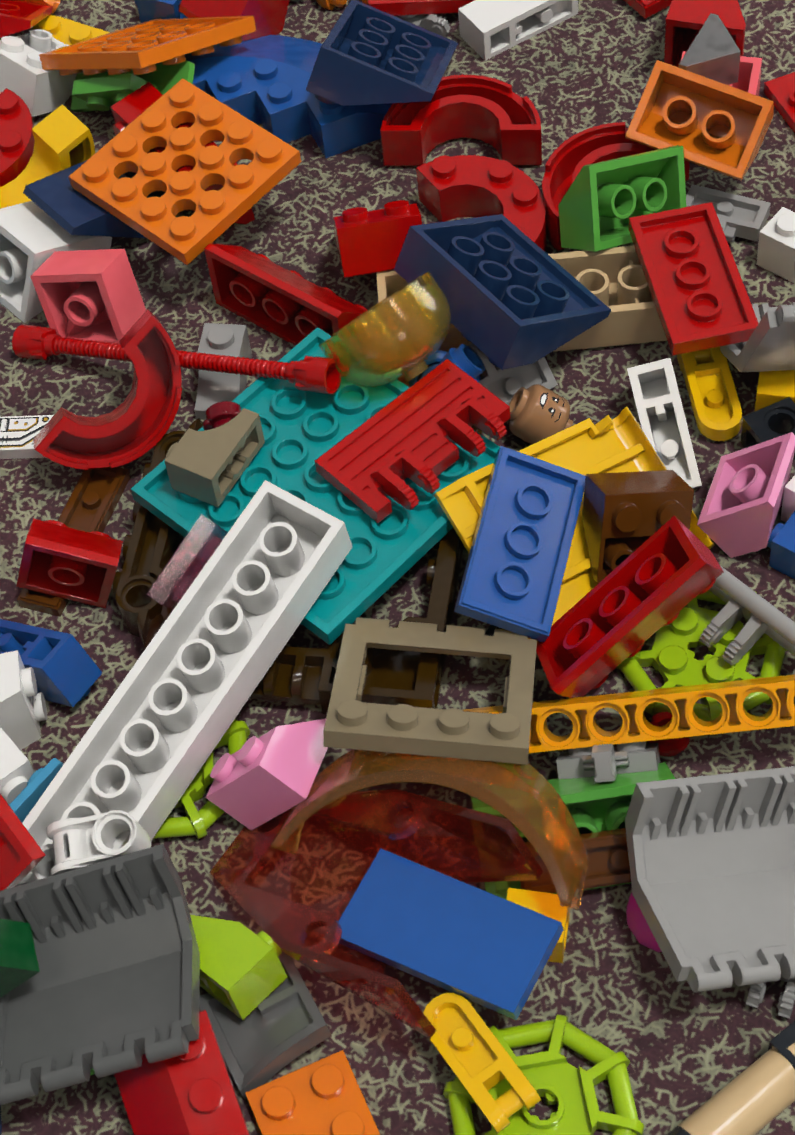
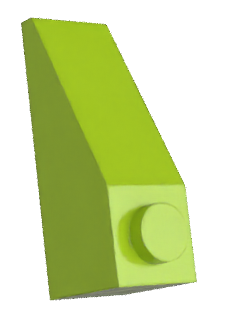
(237, 963)

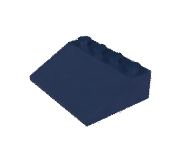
(378, 60)
(501, 288)

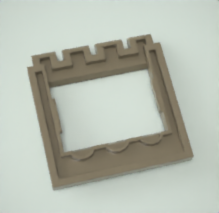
(430, 730)

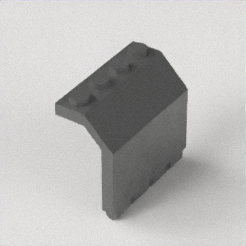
(111, 976)

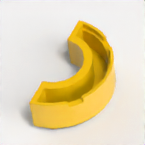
(58, 144)

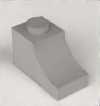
(218, 386)

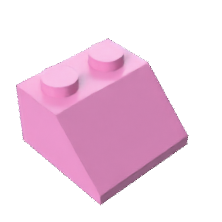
(747, 495)
(268, 773)

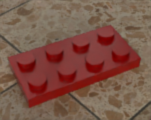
(693, 278)

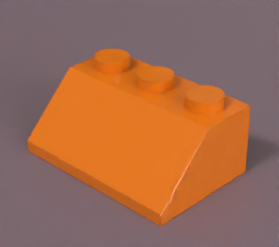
(710, 119)

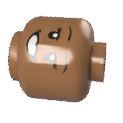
(538, 414)

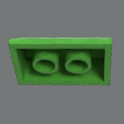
(610, 192)

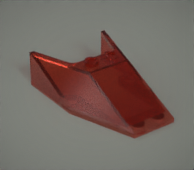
(306, 893)

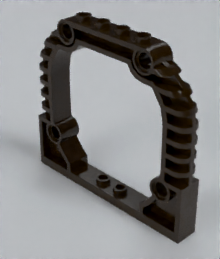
(297, 672)

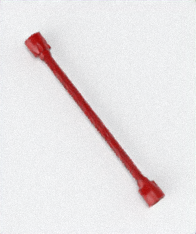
(310, 374)

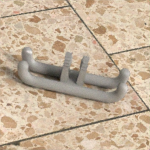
(761, 618)

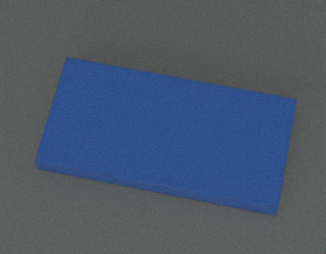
(521, 544)
(449, 933)

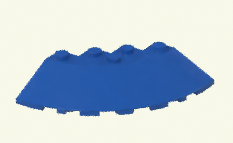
(268, 85)

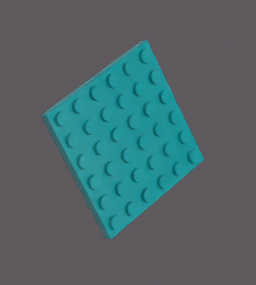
(296, 432)

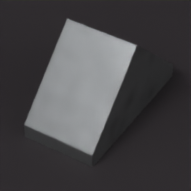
(713, 53)

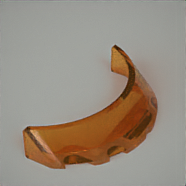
(509, 788)

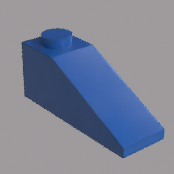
(58, 661)

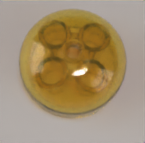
(392, 335)

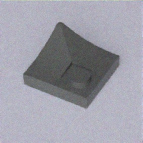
(271, 1034)

